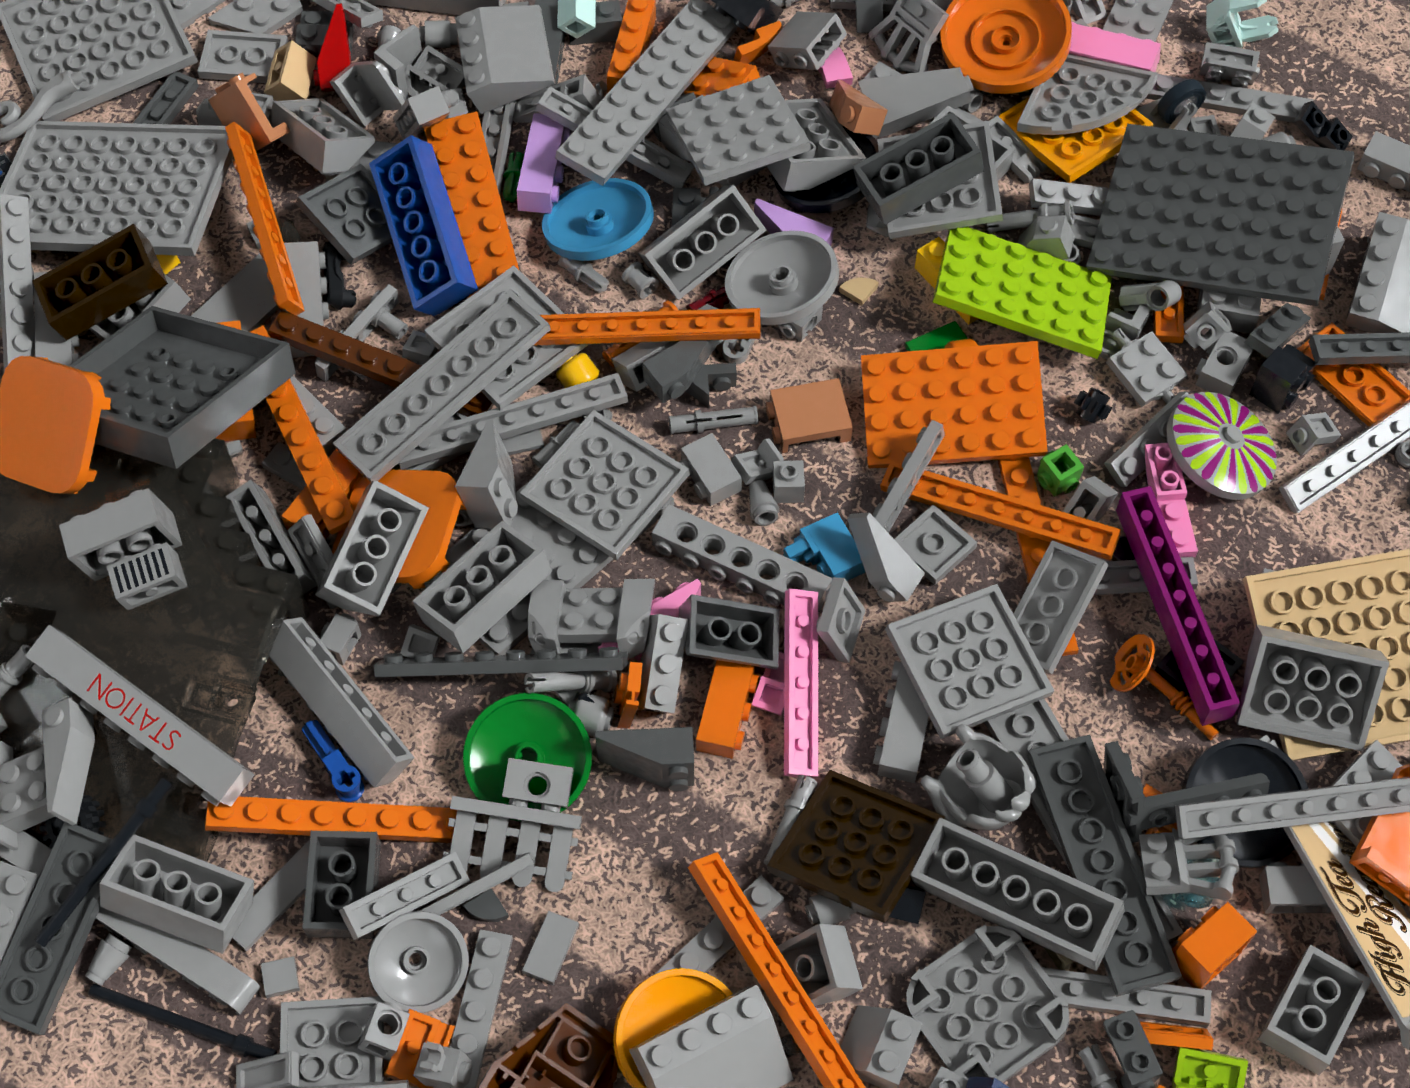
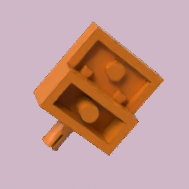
(721, 75)

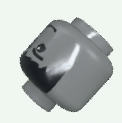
(593, 712)

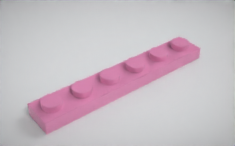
(801, 684)

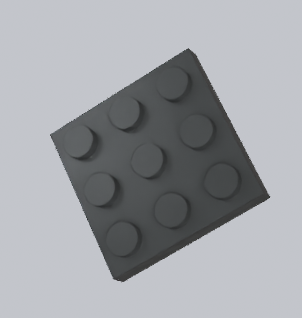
(348, 213)

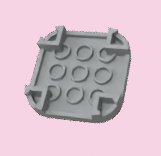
(988, 1005)

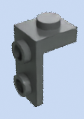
(1133, 1051)

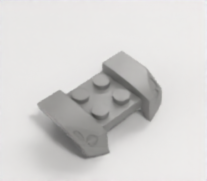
(590, 615)

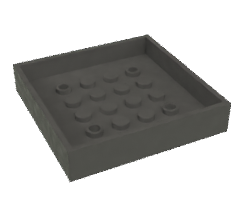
(180, 382)

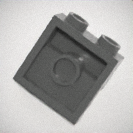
(313, 29)

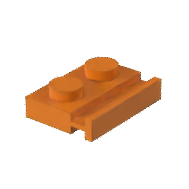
(627, 694)
(418, 1030)

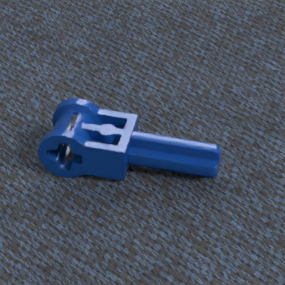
(334, 763)

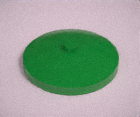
(530, 730)

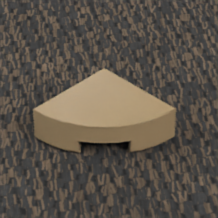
(859, 289)

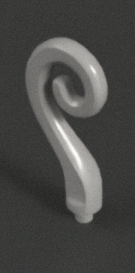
(51, 92)

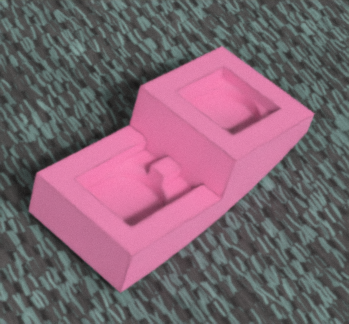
(836, 69)
(770, 689)

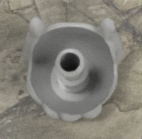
(981, 783)

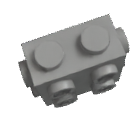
(807, 40)

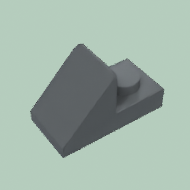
(715, 376)

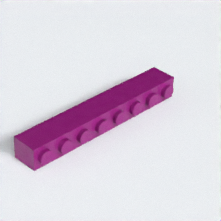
(1177, 606)

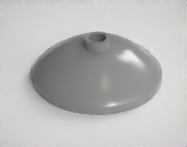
(440, 968)

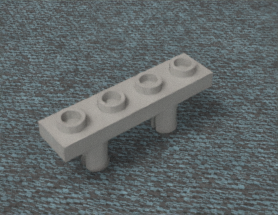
(364, 322)

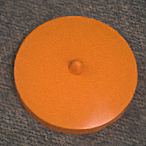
(1006, 42)

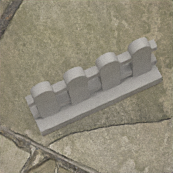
(528, 840)

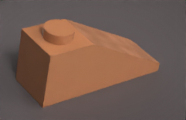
(856, 110)

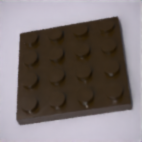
(855, 845)

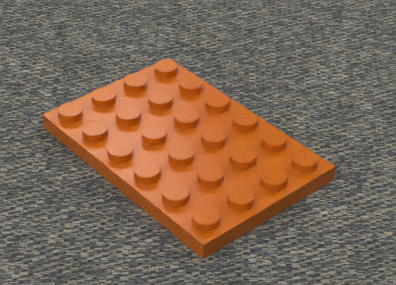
(979, 393)

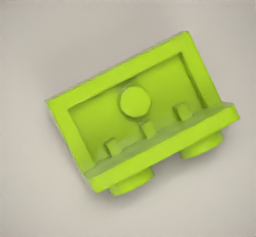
(1208, 1069)

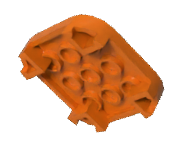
(49, 424)
(430, 546)

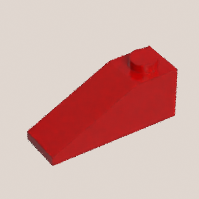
(334, 52)

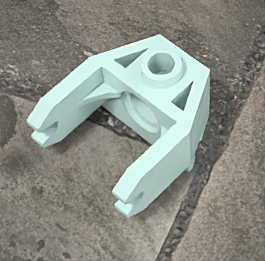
(1226, 27)

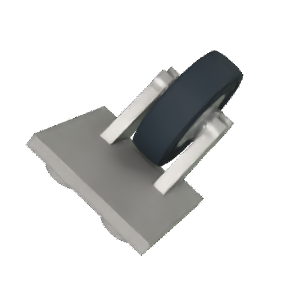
(1176, 106)

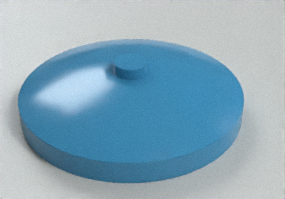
(598, 219)

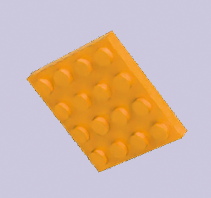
(1078, 152)

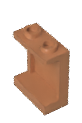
(237, 104)
(809, 413)

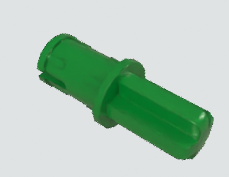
(511, 176)

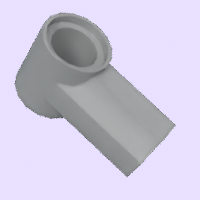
(1150, 295)

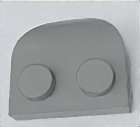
(433, 70)

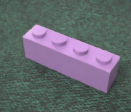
(540, 169)

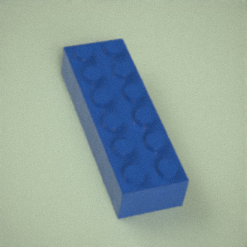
(423, 226)

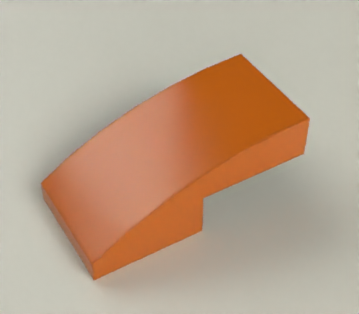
(762, 38)

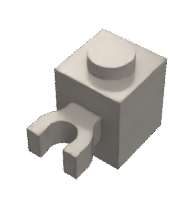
(442, 1066)

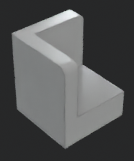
(1130, 324)

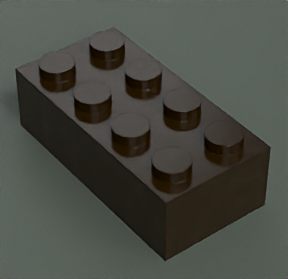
(99, 282)

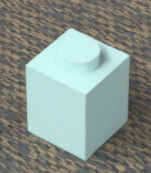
(576, 16)

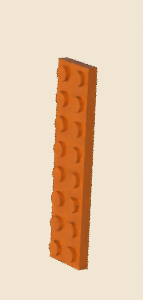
(473, 195)

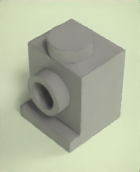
(1210, 318)
(341, 636)

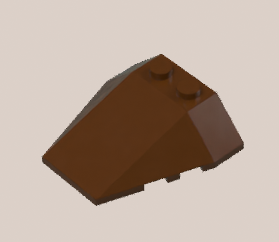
(558, 1053)

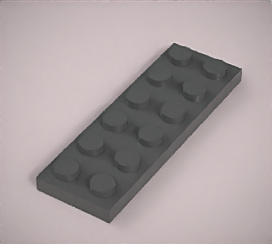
(37, 975)

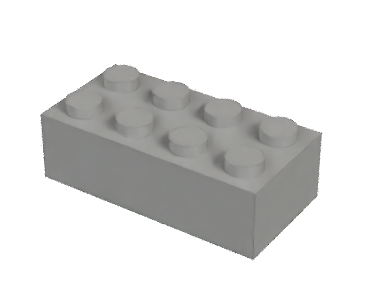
(482, 586)
(176, 893)

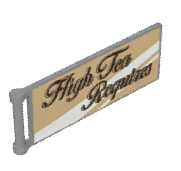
(1365, 911)

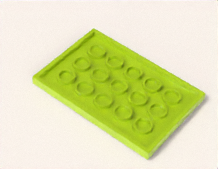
(1023, 290)

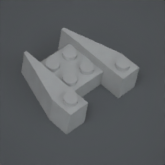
(49, 778)

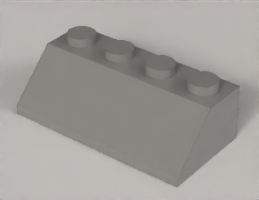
(321, 134)
(702, 241)
(372, 550)

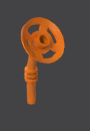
(1142, 669)

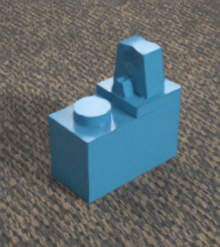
(828, 546)

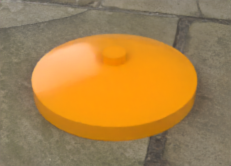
(658, 1005)

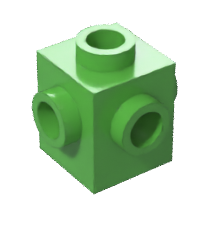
(1060, 471)

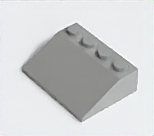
(503, 54)
(830, 153)
(1383, 283)
(1311, 687)
(718, 1048)

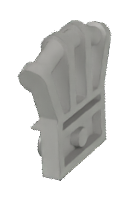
(924, 22)
(1167, 870)

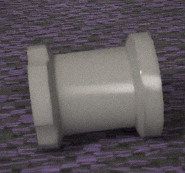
(640, 280)

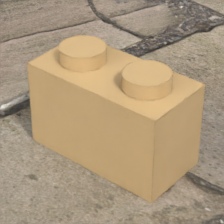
(290, 73)

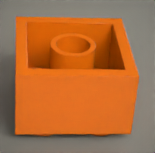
(1212, 944)

